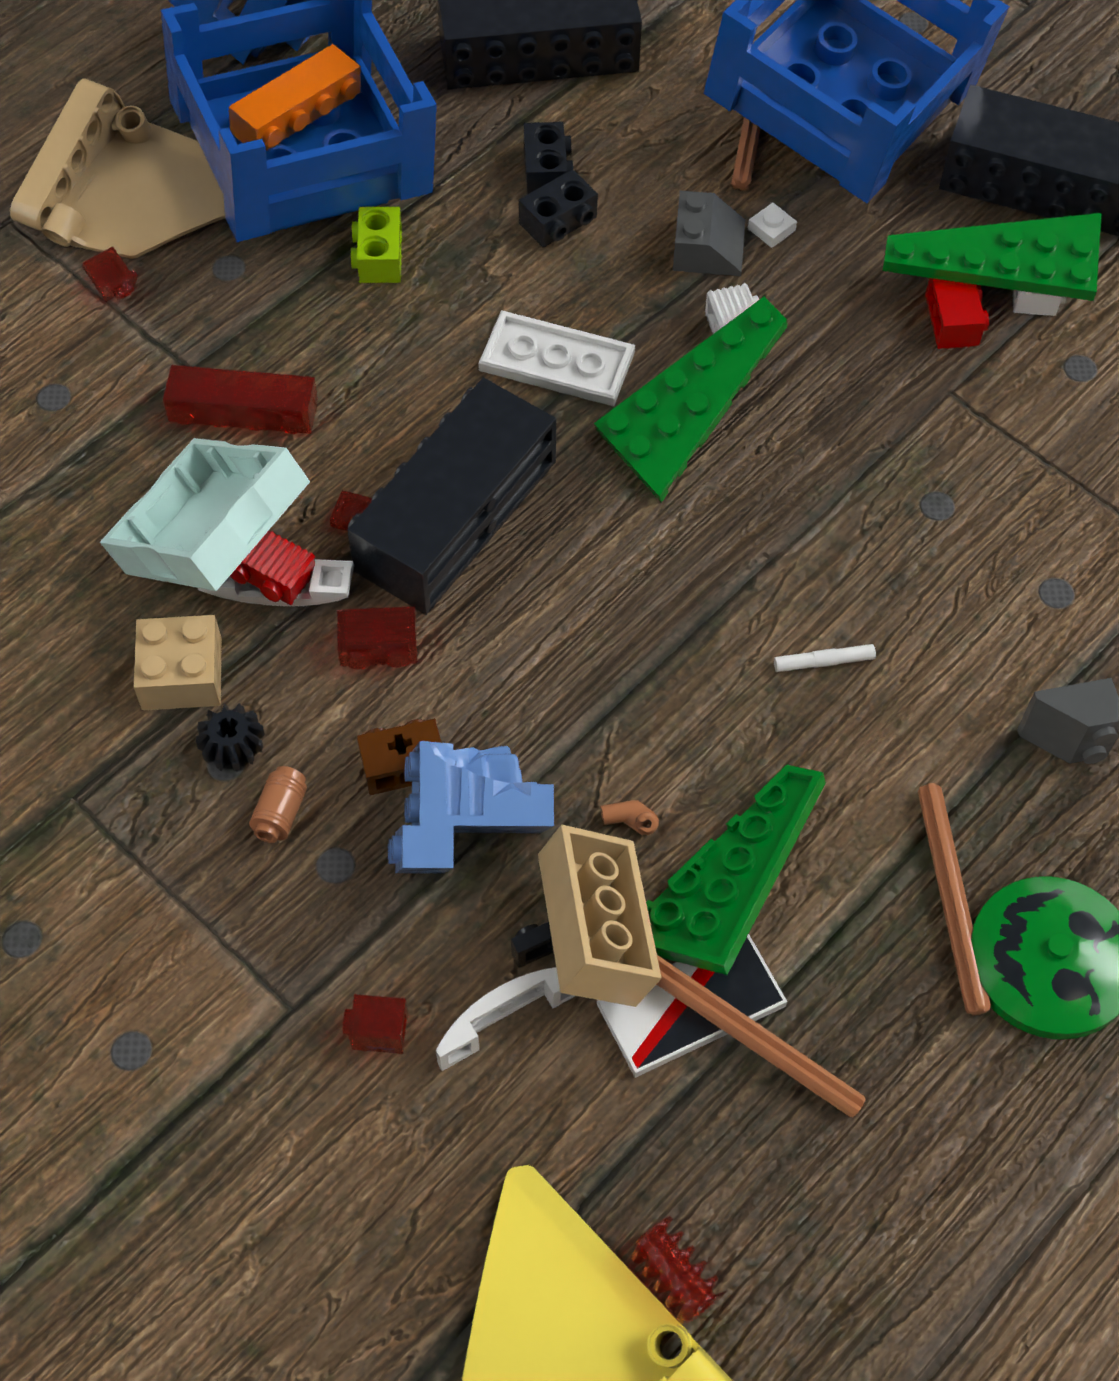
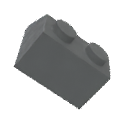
(708, 235)
(1074, 721)

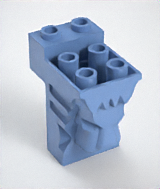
(463, 794)

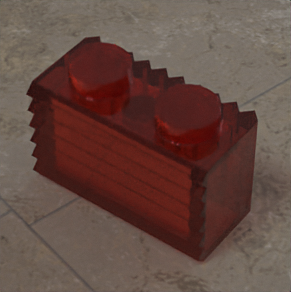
(377, 637)

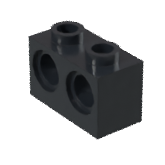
(545, 153)
(558, 208)

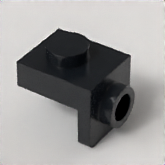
(531, 944)

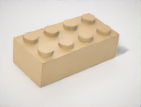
(598, 917)

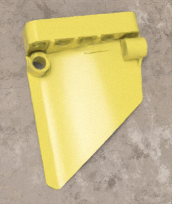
(565, 1304)

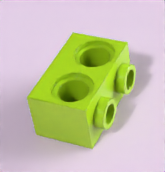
(378, 245)

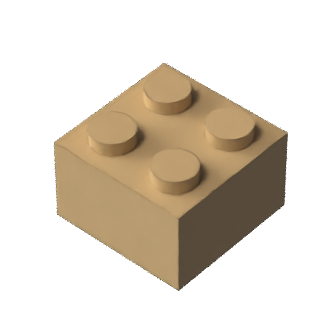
(178, 662)

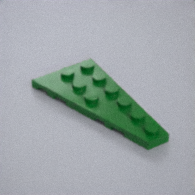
(1028, 256)
(681, 406)
(726, 883)

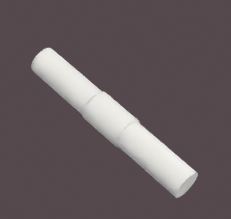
(824, 658)

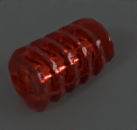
(676, 1271)

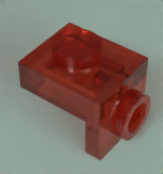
(110, 275)

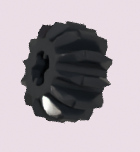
(215, 734)

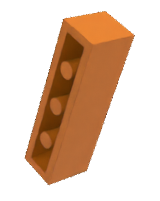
(296, 98)

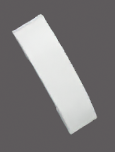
(328, 584)
(462, 1036)

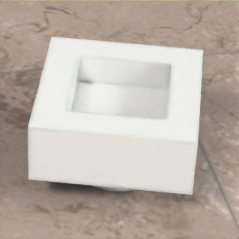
(772, 225)

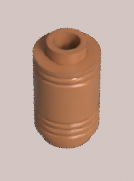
(278, 804)

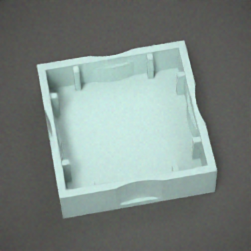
(205, 513)

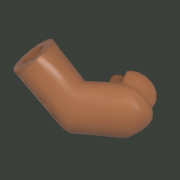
(632, 814)

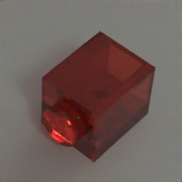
(376, 1023)

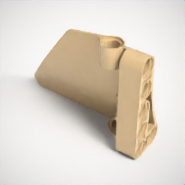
(113, 183)

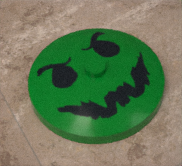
(1049, 957)

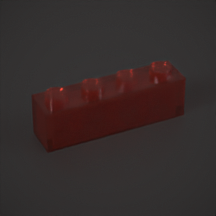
(240, 399)

